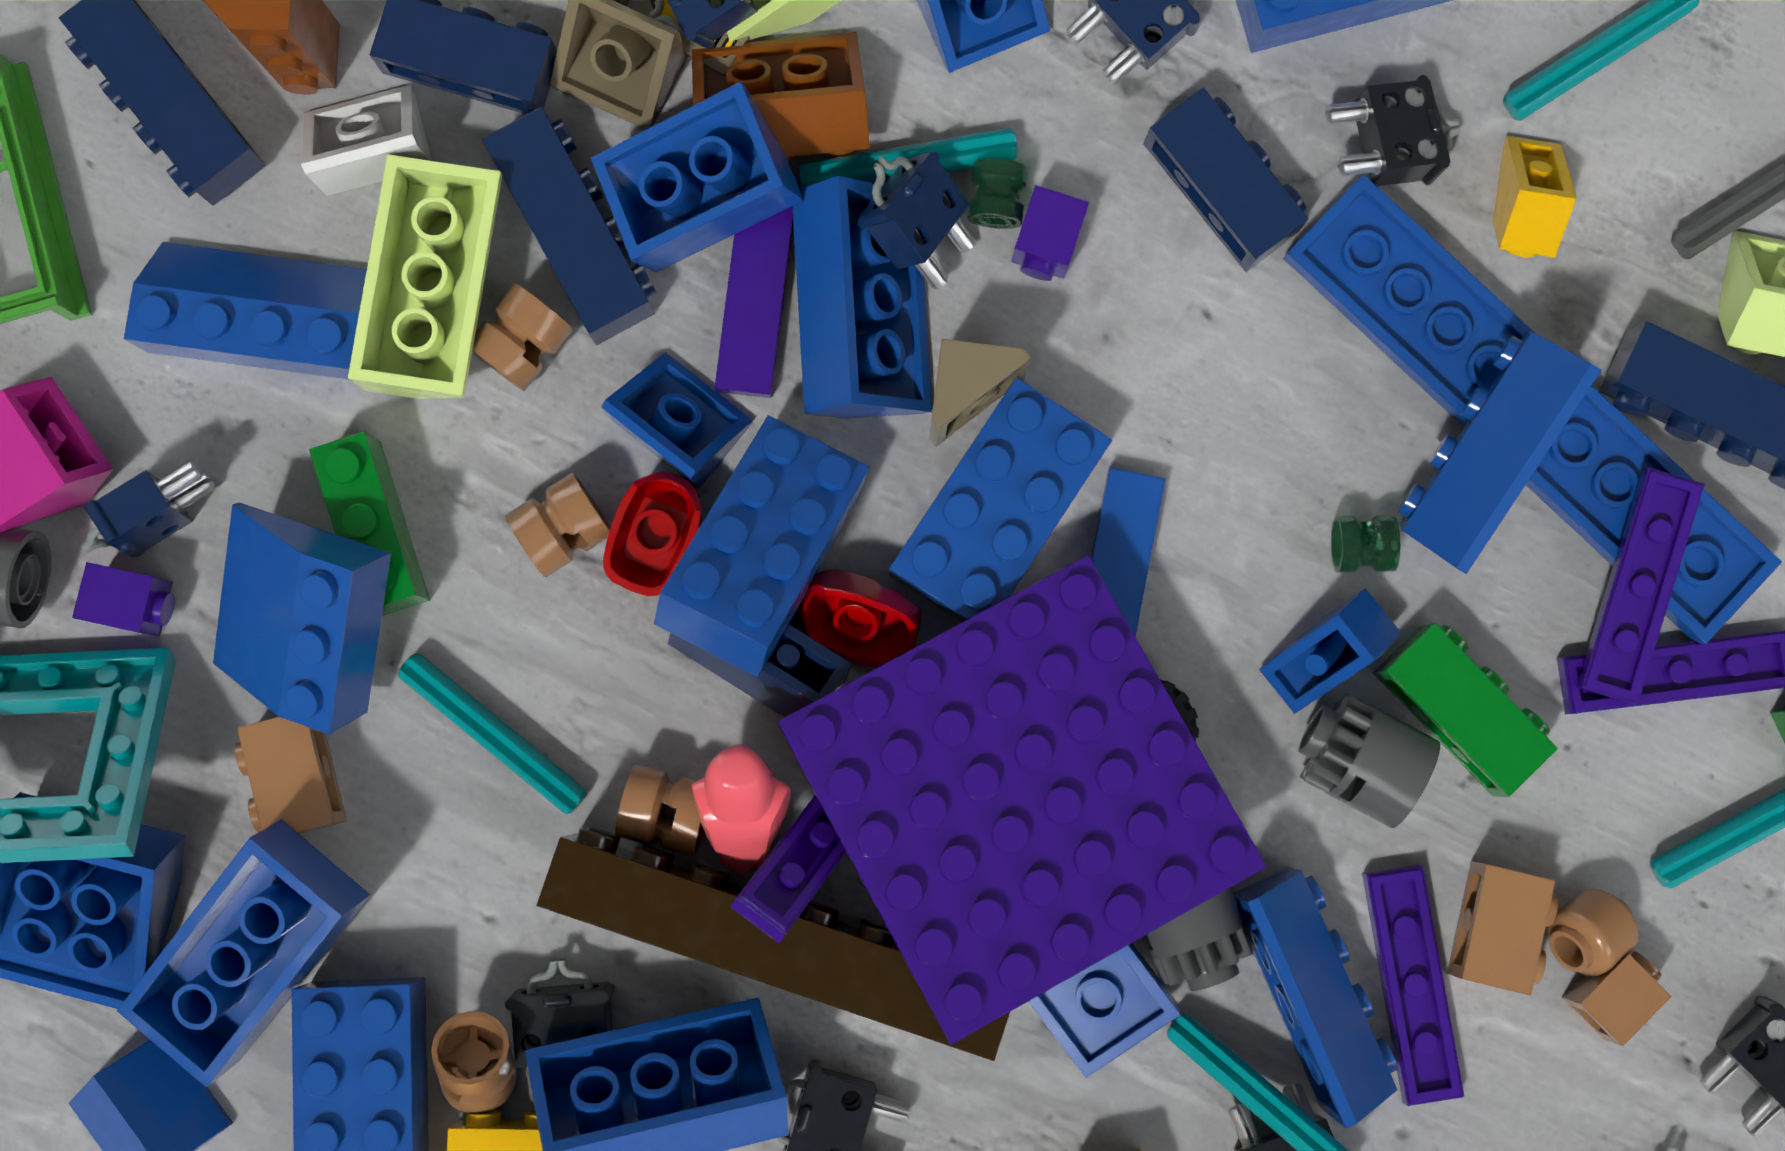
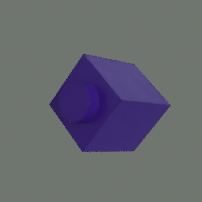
(1049, 234)
(124, 599)

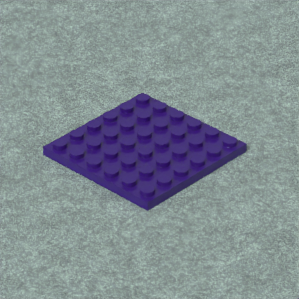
(1020, 798)

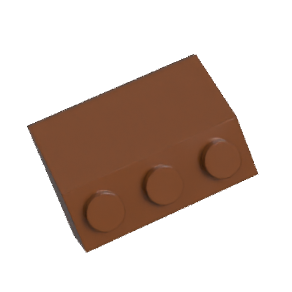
(287, 37)
(803, 87)

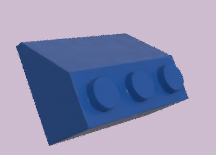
(696, 179)

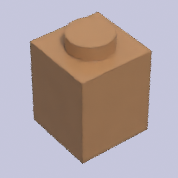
(1620, 998)

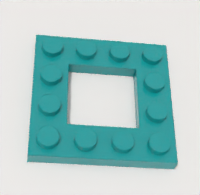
(130, 702)

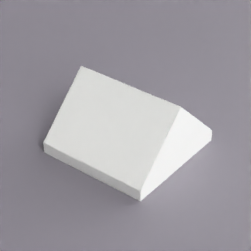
(350, 140)

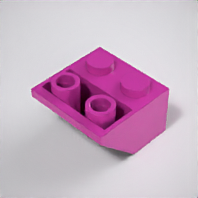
(44, 455)

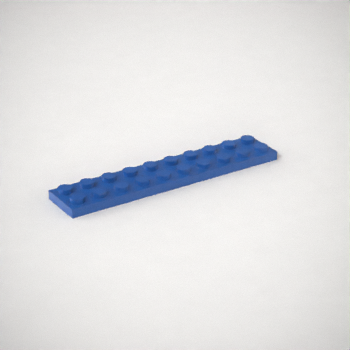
(1446, 336)

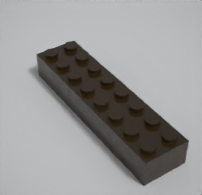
(692, 916)

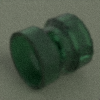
(997, 196)
(1365, 543)

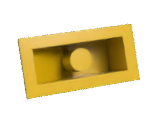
(1532, 197)

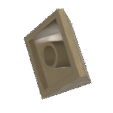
(617, 60)
(970, 381)

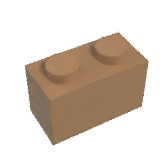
(289, 775)
(1503, 928)

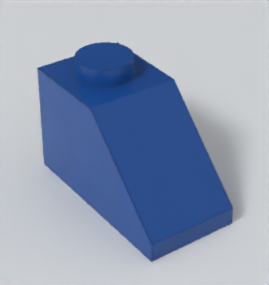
(1331, 651)

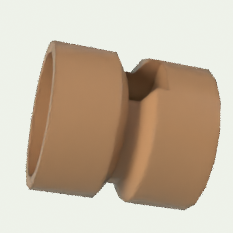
(520, 336)
(558, 525)
(643, 808)
(474, 1062)

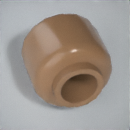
(1593, 932)

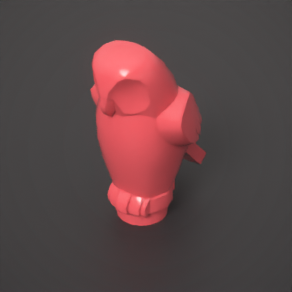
(741, 807)

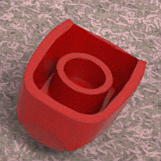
(651, 532)
(859, 618)

